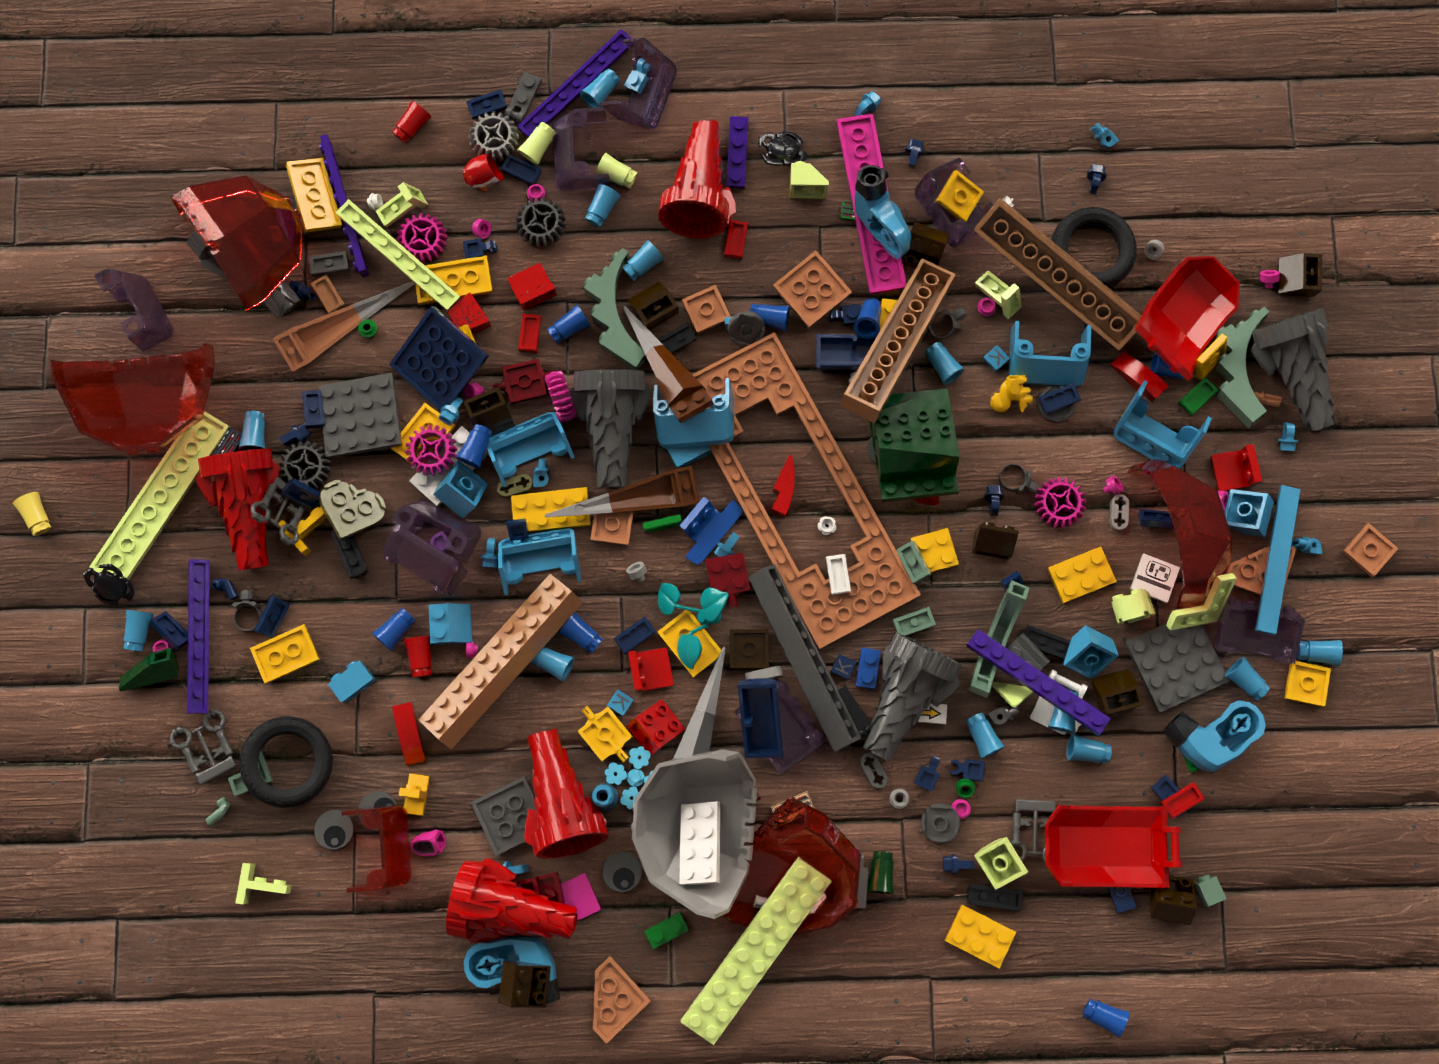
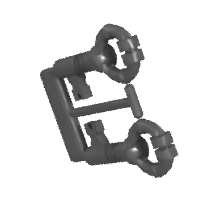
(264, 505)
(215, 770)
(1035, 806)

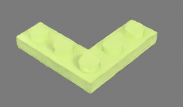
(1209, 611)

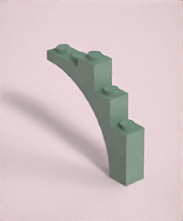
(603, 290)
(1237, 391)

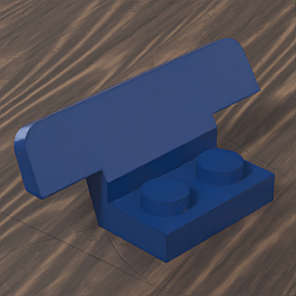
(707, 527)

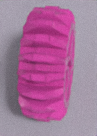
(432, 227)
(560, 396)
(425, 455)
(1054, 498)

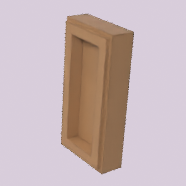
(327, 294)

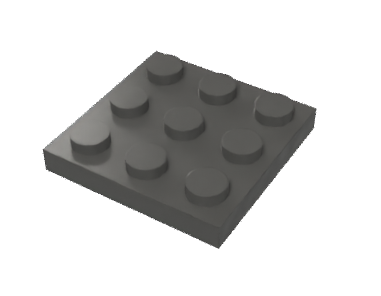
(505, 814)

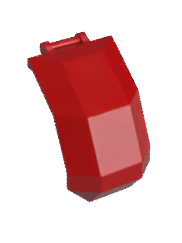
(1189, 312)
(1110, 846)

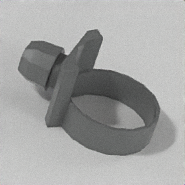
(959, 314)
(1030, 486)
(246, 598)

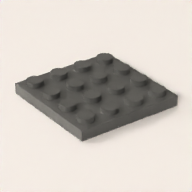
(360, 416)
(1176, 664)

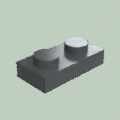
(329, 263)

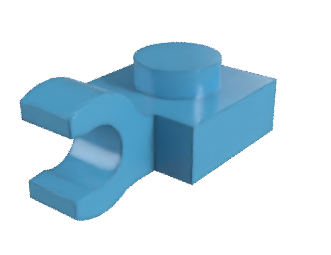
(637, 79)

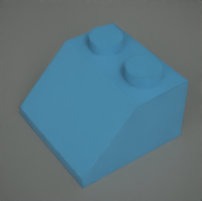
(460, 489)
(1248, 512)
(450, 624)
(1090, 652)

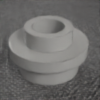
(905, 796)

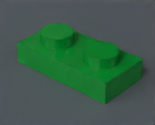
(666, 930)

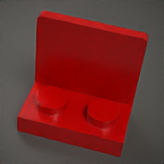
(532, 286)
(1236, 469)
(650, 669)
(655, 727)

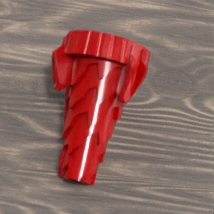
(697, 201)
(234, 484)
(563, 817)
(489, 906)

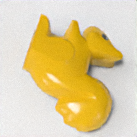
(1012, 390)

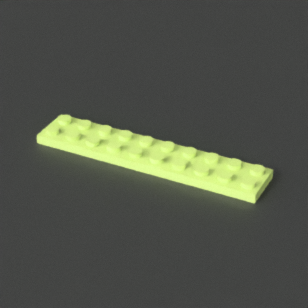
(160, 497)
(755, 950)

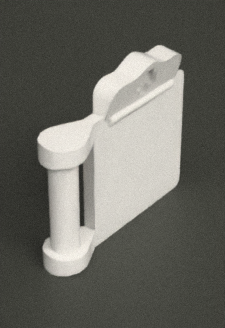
(1044, 710)

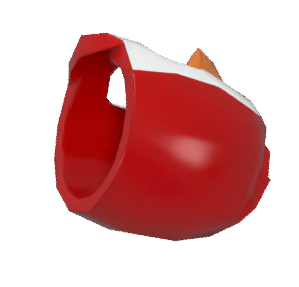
(481, 171)

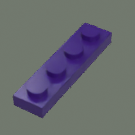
(737, 152)

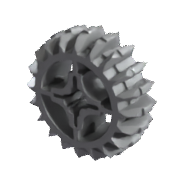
(499, 124)

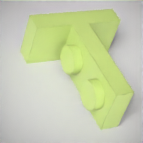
(401, 204)
(1002, 294)
(247, 883)

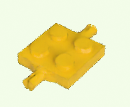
(605, 734)

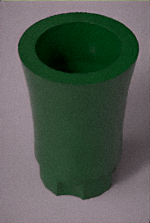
(881, 873)

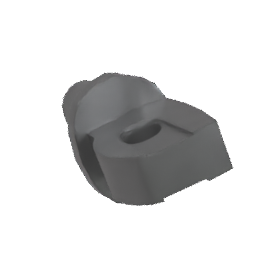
(1006, 712)

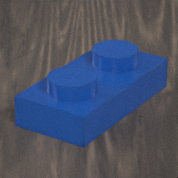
(868, 668)

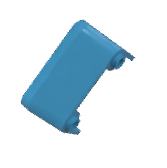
(1049, 370)
(706, 428)
(1153, 438)
(526, 443)
(538, 553)

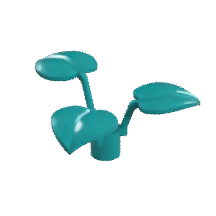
(712, 603)

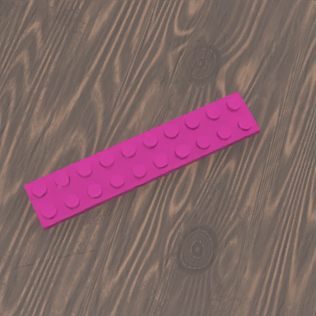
(860, 149)

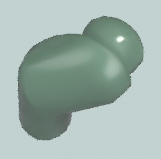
(223, 806)

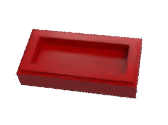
(736, 239)
(529, 333)
(1182, 800)

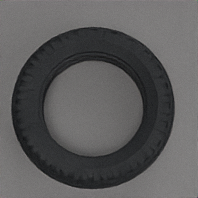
(1115, 226)
(260, 736)

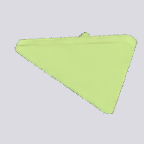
(1012, 693)

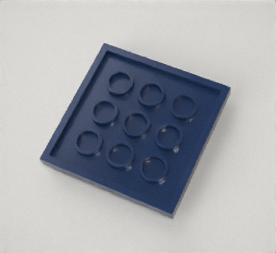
(438, 359)

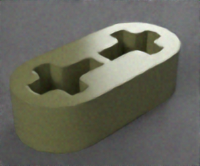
(516, 490)

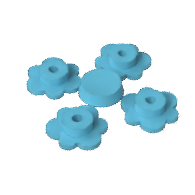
(634, 777)

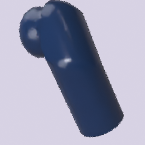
(226, 586)

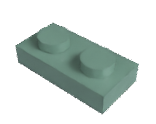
(913, 562)
(914, 622)

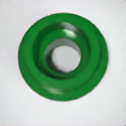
(370, 333)
(965, 793)

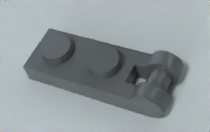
(523, 97)

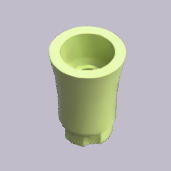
(537, 143)
(617, 171)

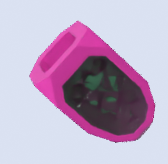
(429, 843)

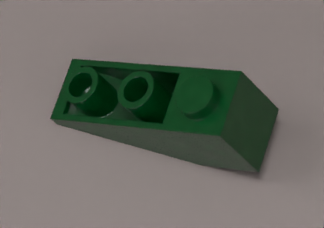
(153, 669)

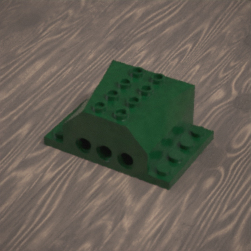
(916, 446)

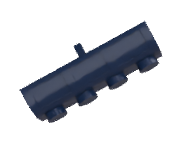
(841, 351)
(760, 718)

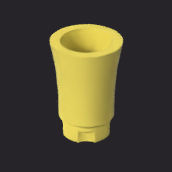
(33, 513)

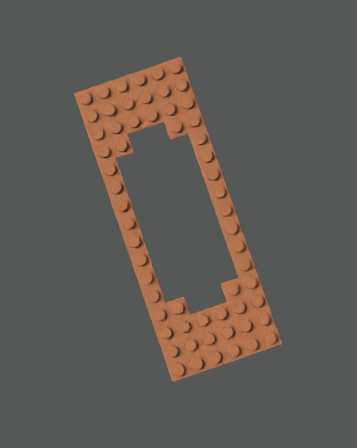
(879, 578)

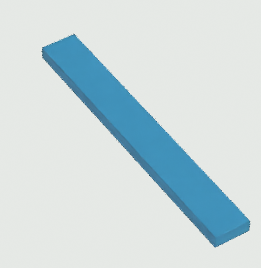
(1277, 560)

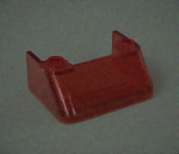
(394, 846)

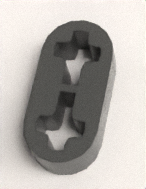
(869, 773)

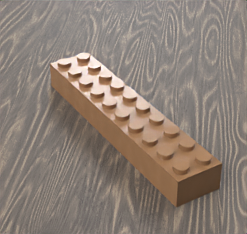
(1059, 273)
(897, 341)
(500, 661)

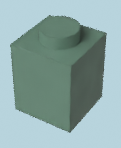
(1209, 890)

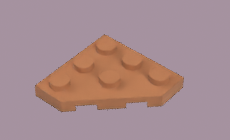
(1251, 570)
(615, 999)

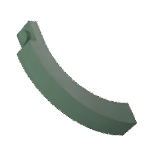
(999, 631)

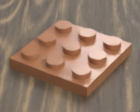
(812, 289)

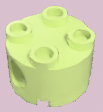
(1133, 606)

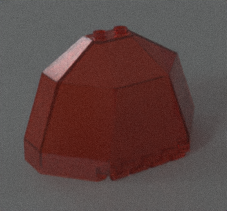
(249, 232)
(136, 403)
(1198, 525)
(804, 833)

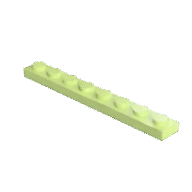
(398, 255)

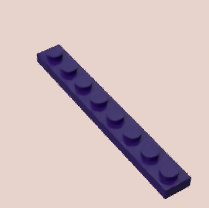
(571, 88)
(340, 198)
(198, 636)
(1038, 682)

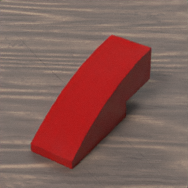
(1135, 373)
(784, 488)
(409, 733)

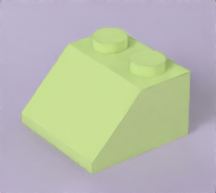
(807, 182)
(1000, 862)

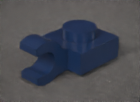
(477, 248)
(848, 314)
(927, 776)

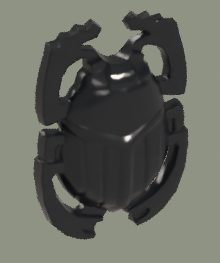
(782, 148)
(108, 585)

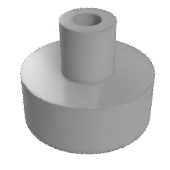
(1154, 249)
(637, 571)

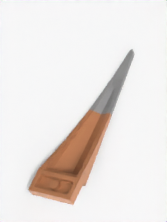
(310, 339)

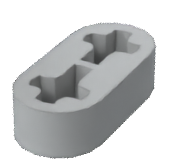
(1124, 512)
(772, 672)

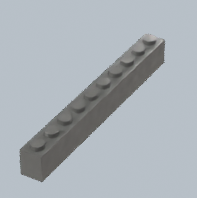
(804, 657)

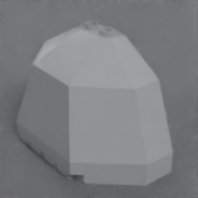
(657, 825)

